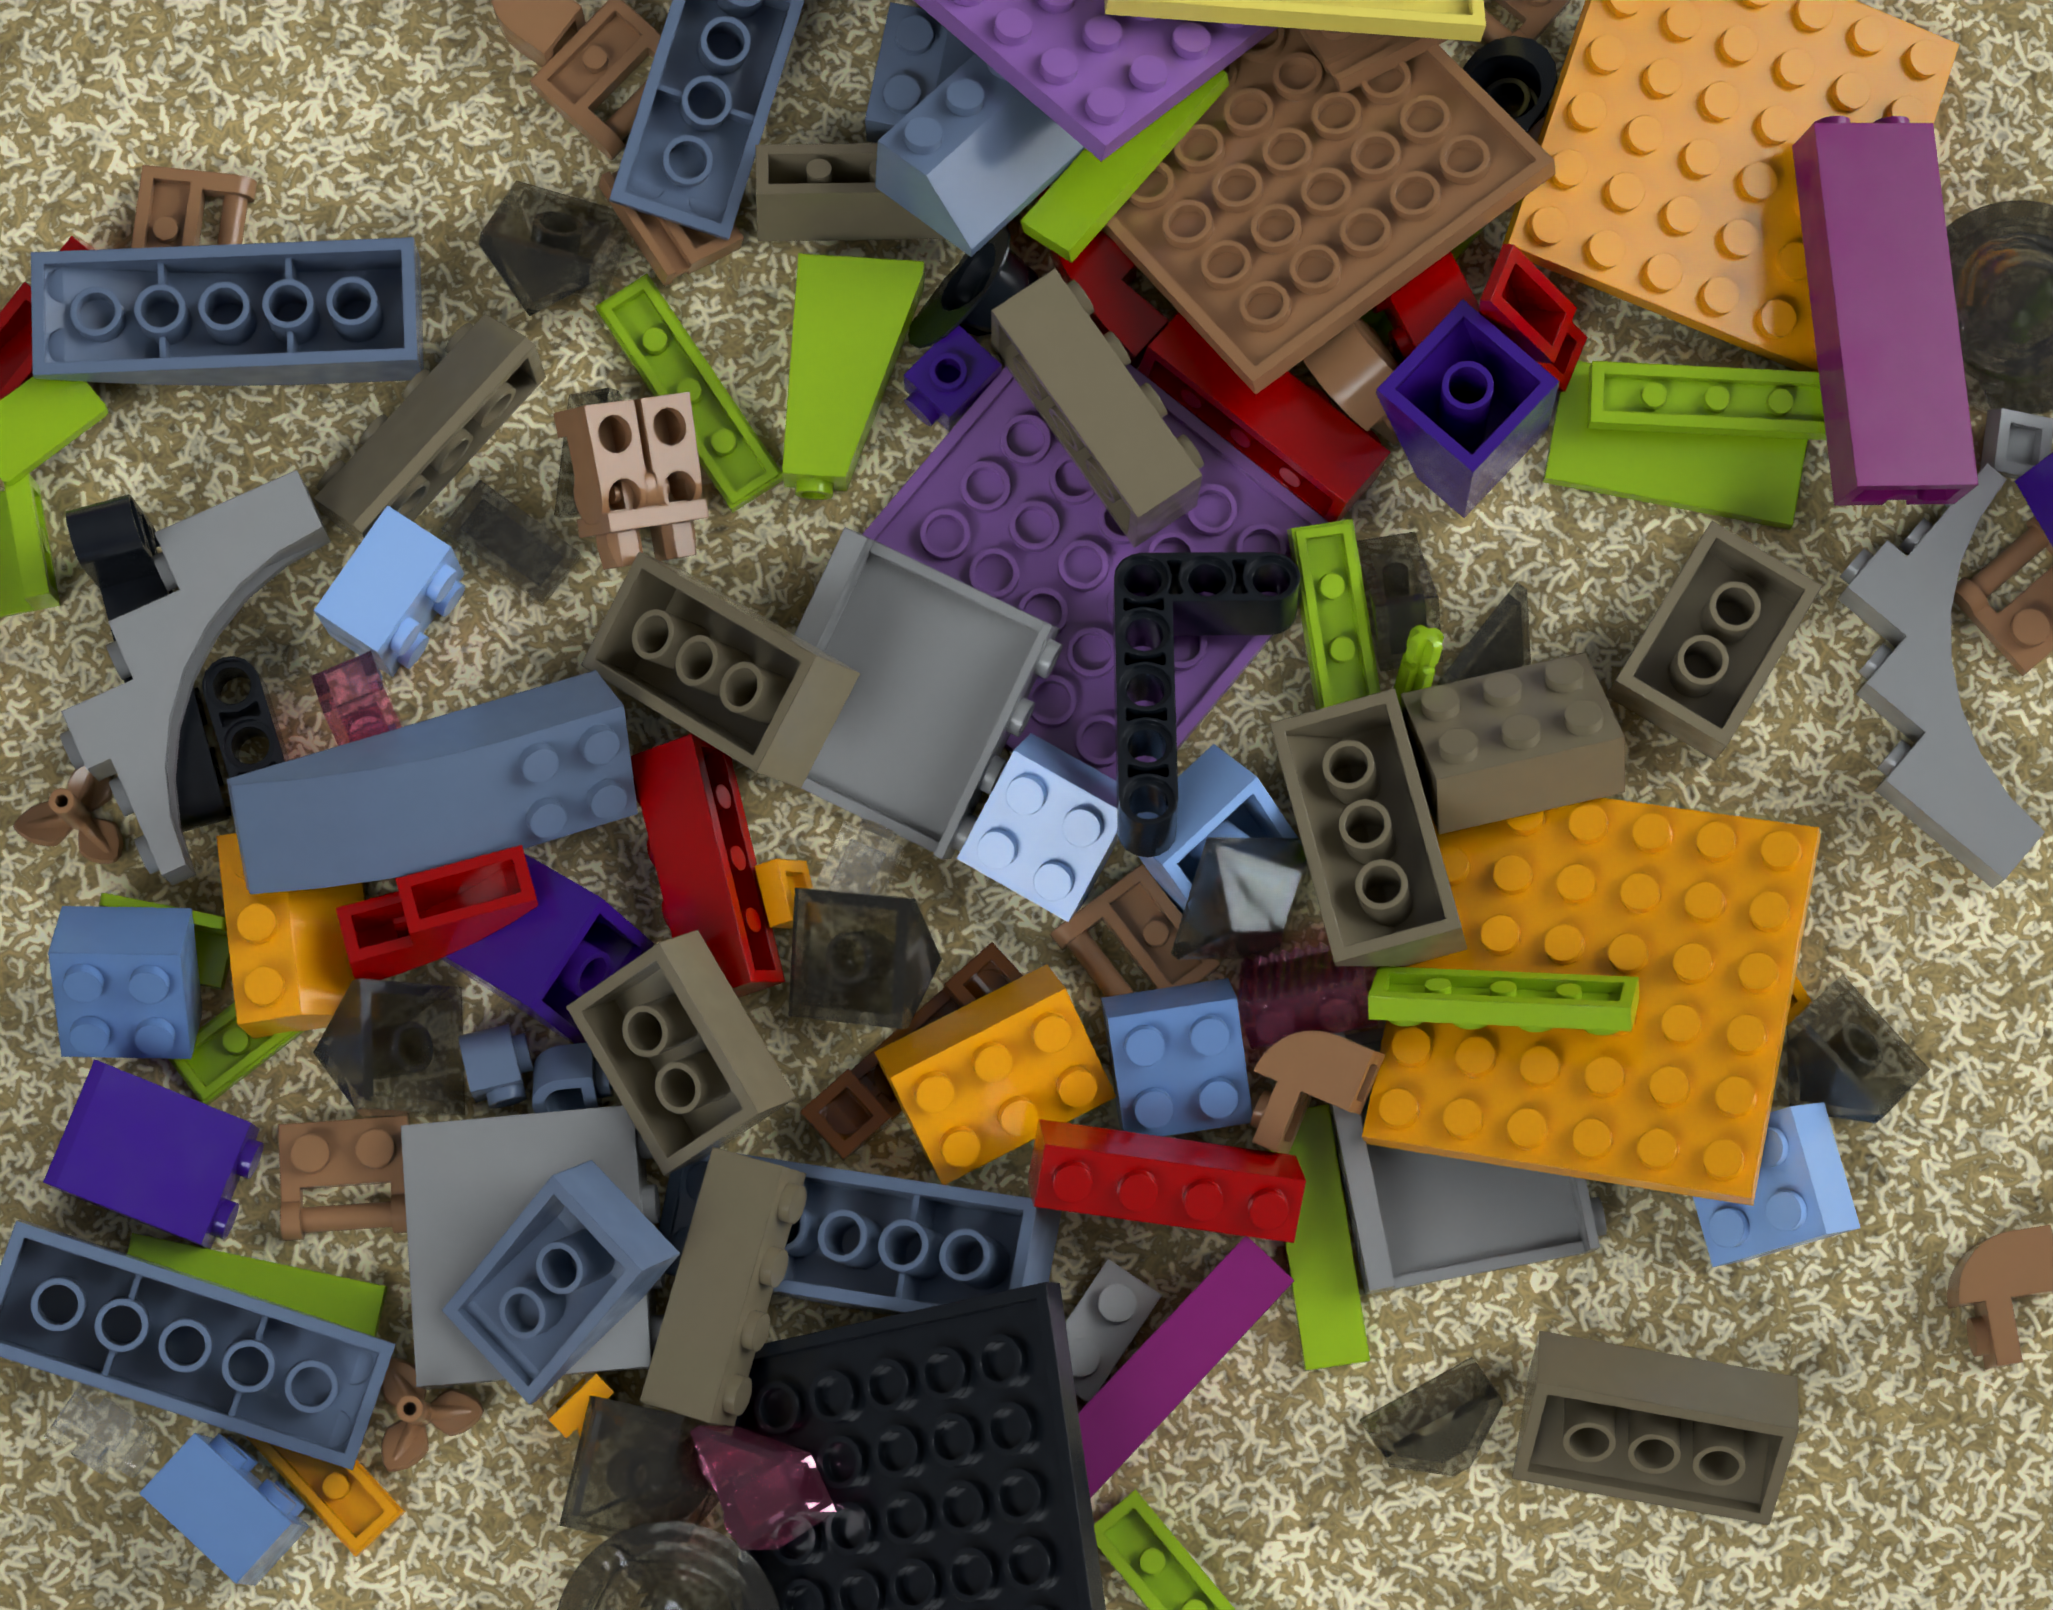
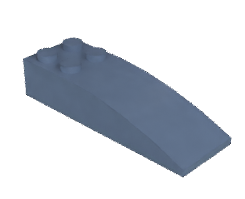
(705, 110)
(230, 313)
(438, 790)
(892, 1239)
(188, 1344)

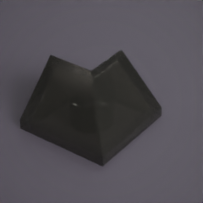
(553, 246)
(1241, 898)
(859, 958)
(397, 1049)
(1847, 1057)
(635, 1470)

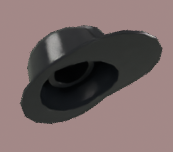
(1517, 76)
(972, 292)

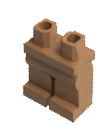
(635, 472)

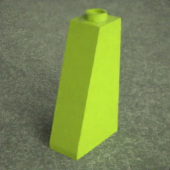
(843, 352)

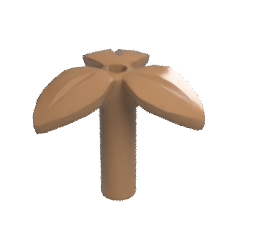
(72, 809)
(407, 1439)

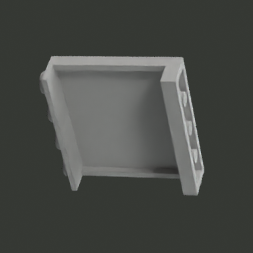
(933, 694)
(466, 1191)
(1451, 1217)

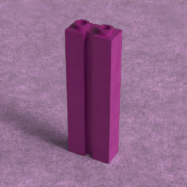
(1884, 312)
(1177, 1358)

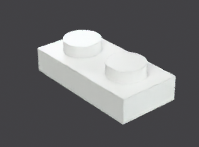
(1106, 1325)

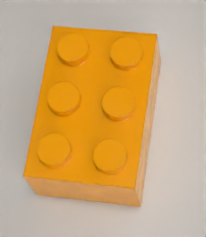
(993, 1071)

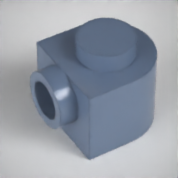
(496, 1065)
(568, 1079)

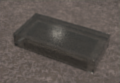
(511, 542)

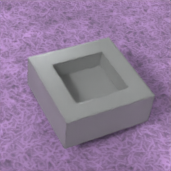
(2015, 441)

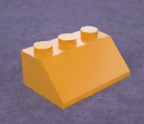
(284, 950)

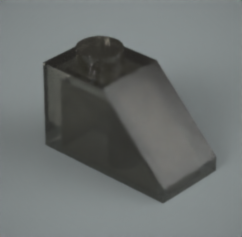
(1396, 594)

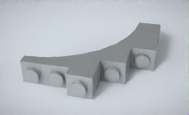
(135, 727)
(1943, 776)

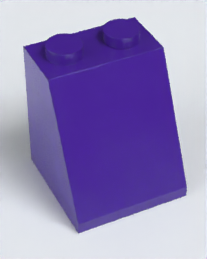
(1467, 407)
(553, 951)
(154, 1156)

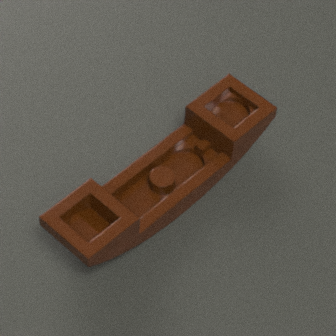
(861, 1098)

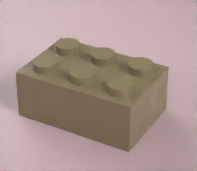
(1714, 641)
(1514, 742)
(680, 1051)

